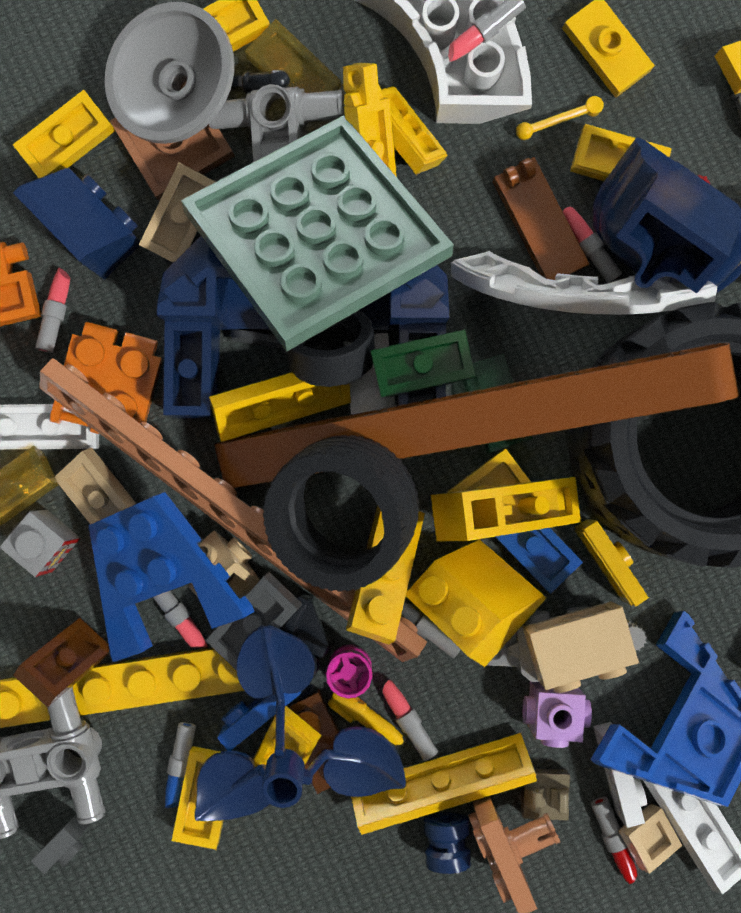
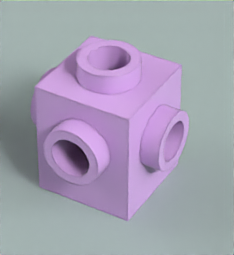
(541, 707)

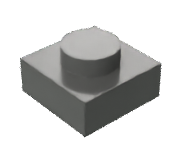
(61, 846)

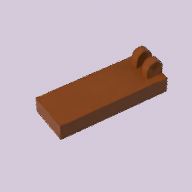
(539, 220)

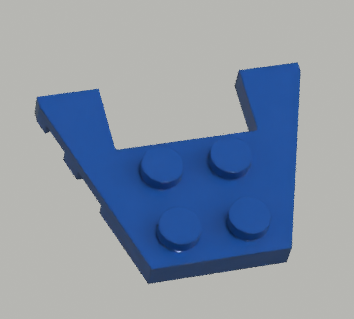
(148, 554)
(702, 734)

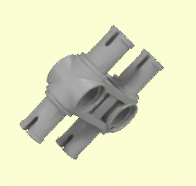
(273, 135)
(44, 762)

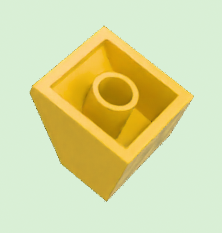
(475, 599)

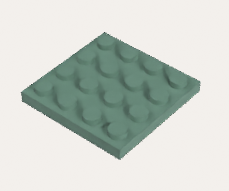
(316, 231)

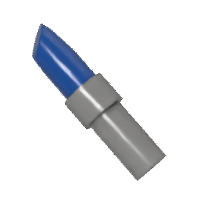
(178, 763)

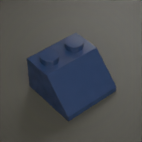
(81, 220)

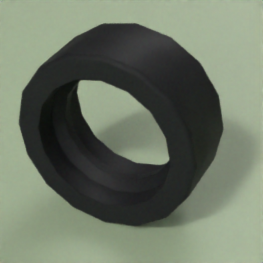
(337, 365)

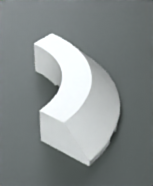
(479, 85)

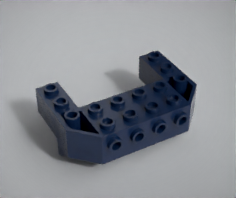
(202, 299)

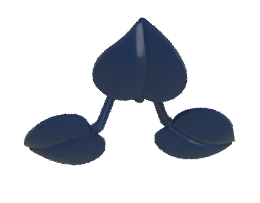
(232, 784)

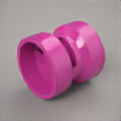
(345, 677)

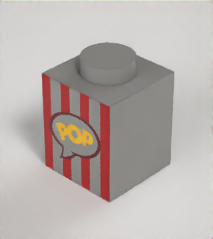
(40, 542)

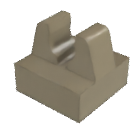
(547, 795)

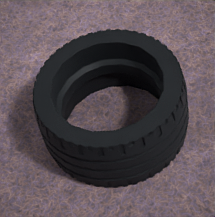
(308, 551)

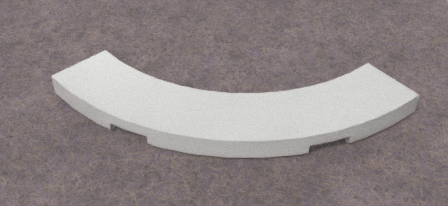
(573, 293)

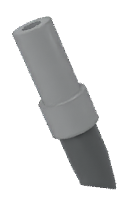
(429, 630)

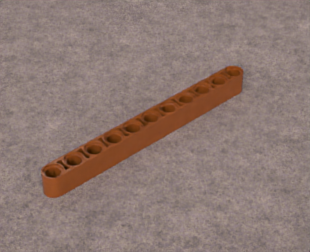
(502, 412)

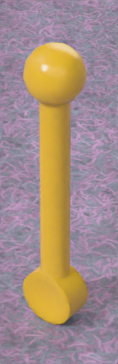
(592, 108)

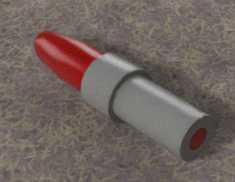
(613, 839)

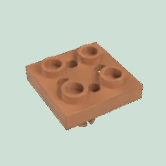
(506, 849)

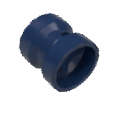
(447, 842)

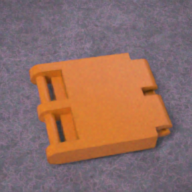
(123, 371)

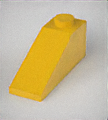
(505, 509)

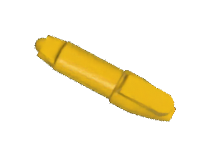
(357, 710)

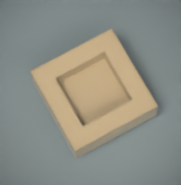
(652, 841)

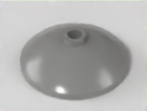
(152, 62)

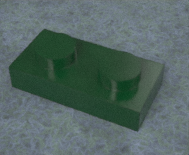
(423, 364)

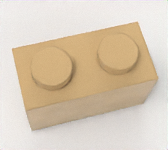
(581, 647)

